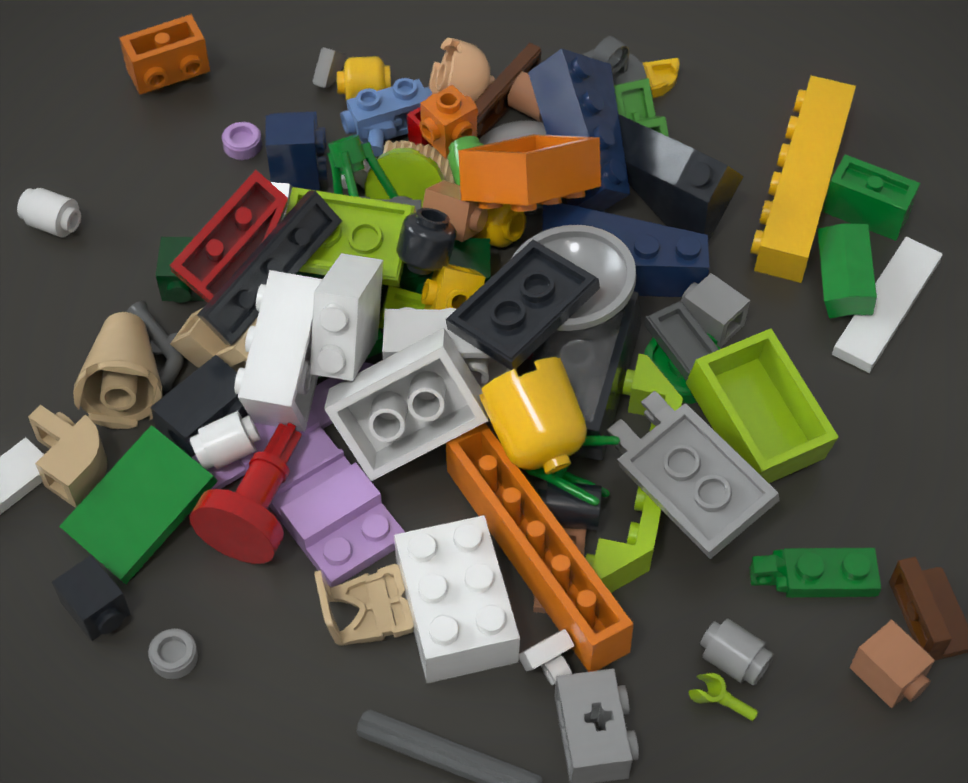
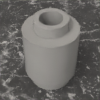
(736, 651)

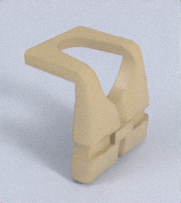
(380, 605)

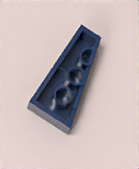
(580, 100)
(663, 255)

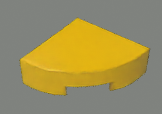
(662, 75)

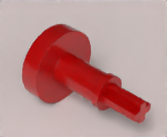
(239, 520)

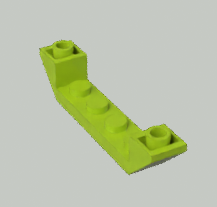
(622, 562)

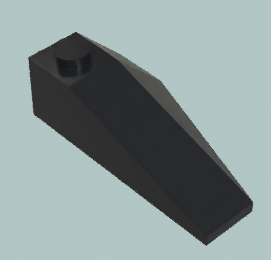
(676, 180)

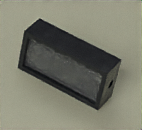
(596, 367)

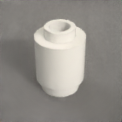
(49, 211)
(225, 440)

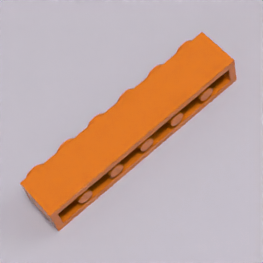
(539, 548)

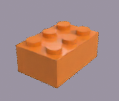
(529, 171)

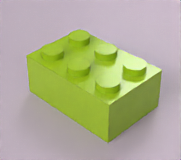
(762, 406)

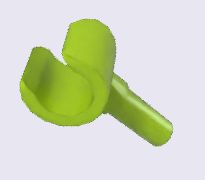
(718, 693)

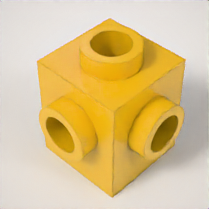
(450, 287)

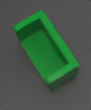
(870, 196)

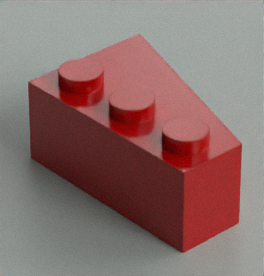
(230, 236)

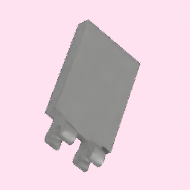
(693, 475)

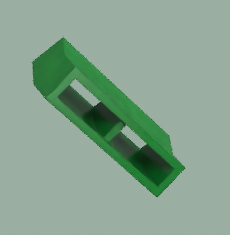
(847, 270)

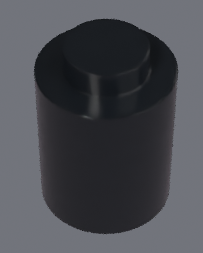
(569, 509)

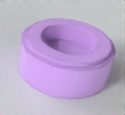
(242, 140)

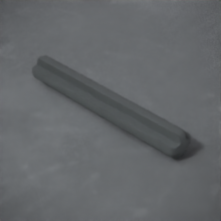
(439, 751)

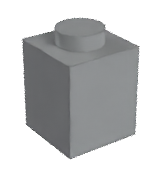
(716, 307)

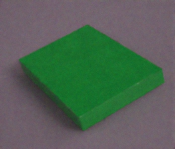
(138, 504)

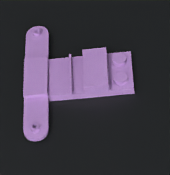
(325, 499)

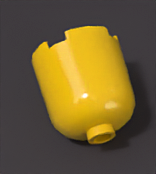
(536, 416)

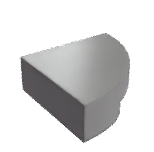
(327, 67)

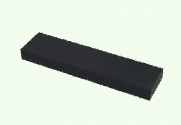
(284, 251)

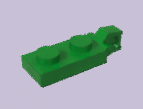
(819, 572)

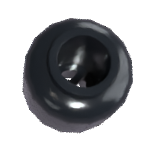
(426, 241)

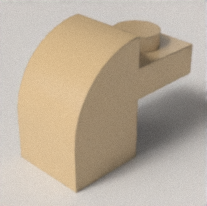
(200, 344)
(74, 455)

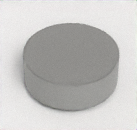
(173, 653)

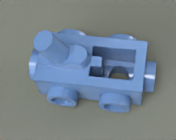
(384, 112)

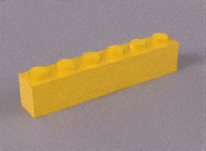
(804, 181)

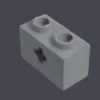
(590, 753)

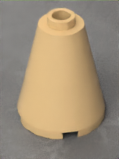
(119, 374)

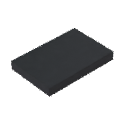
(522, 304)

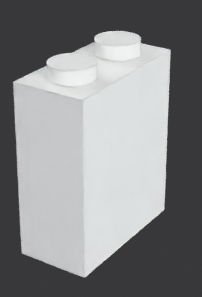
(346, 316)

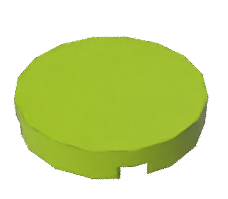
(408, 173)

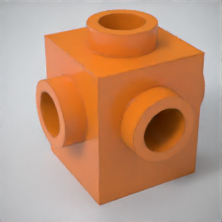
(447, 118)

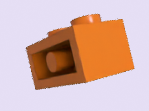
(165, 54)

